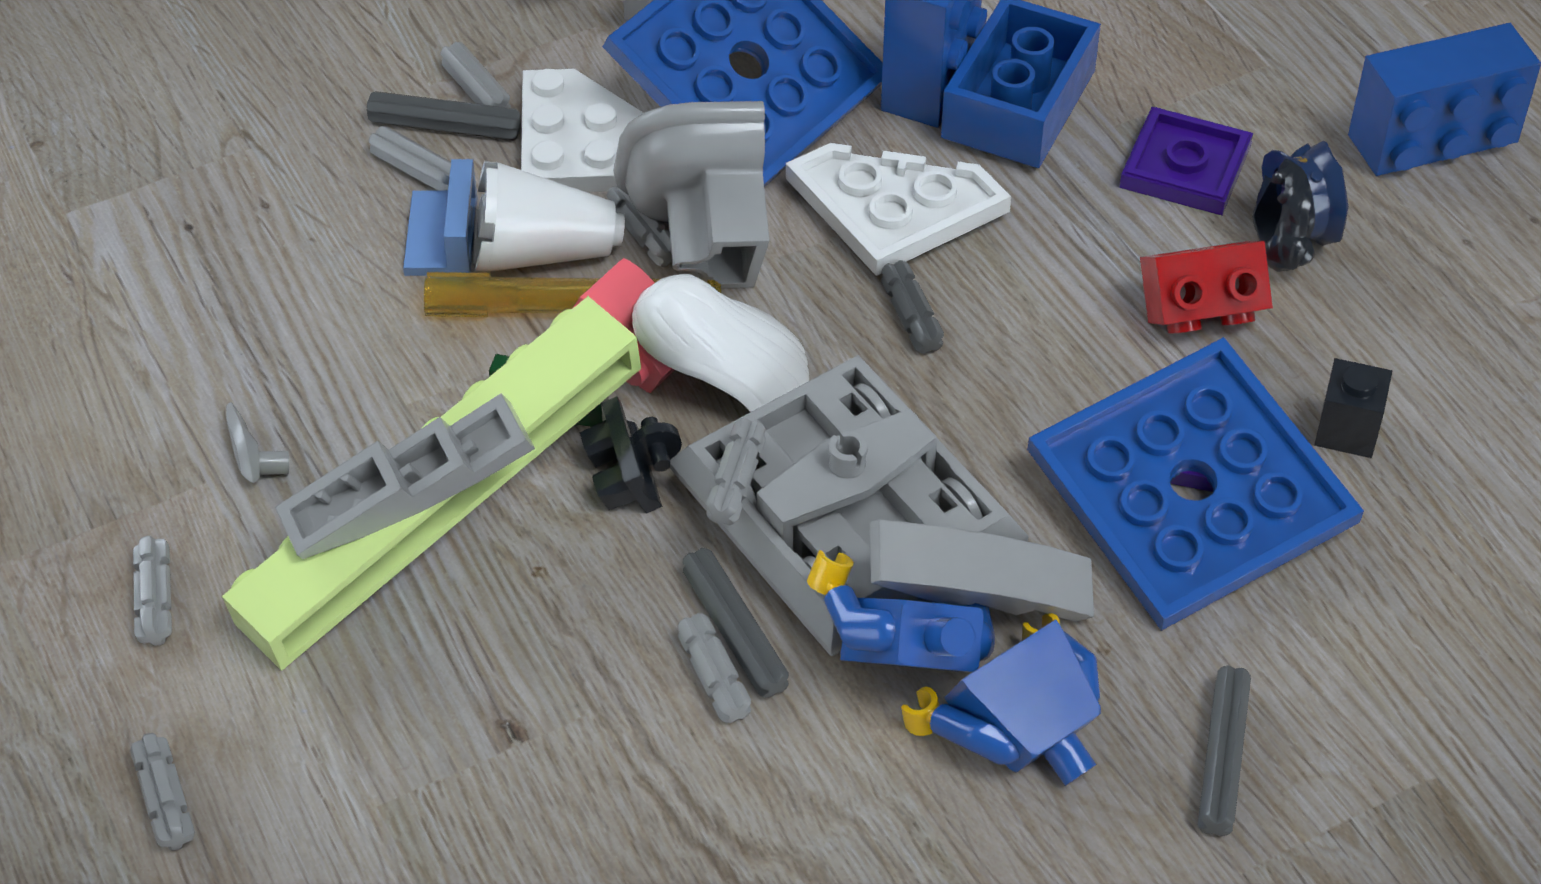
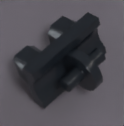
(635, 451)

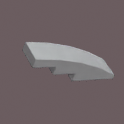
(396, 483)
(981, 569)

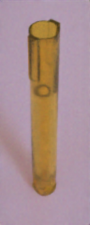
(479, 294)

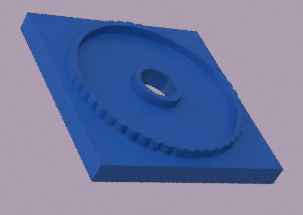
(807, 58)
(1207, 418)

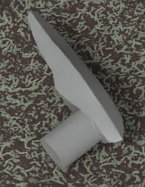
(246, 452)

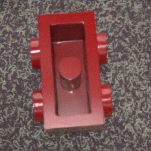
(1206, 284)

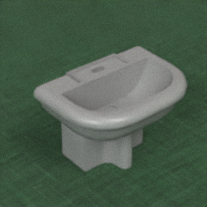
(705, 178)

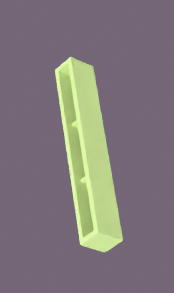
(551, 386)

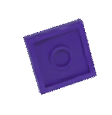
(1186, 160)

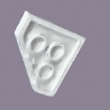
(571, 128)
(896, 202)

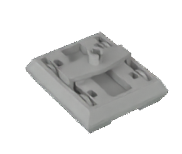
(829, 467)

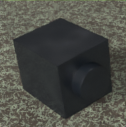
(1353, 408)

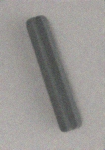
(443, 115)
(735, 623)
(1224, 751)

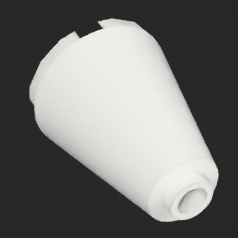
(539, 221)

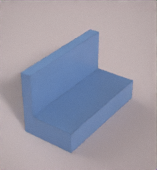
(443, 225)

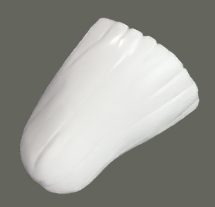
(719, 340)

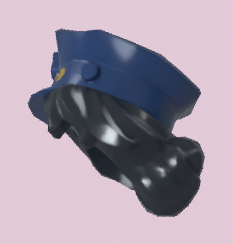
(1298, 202)

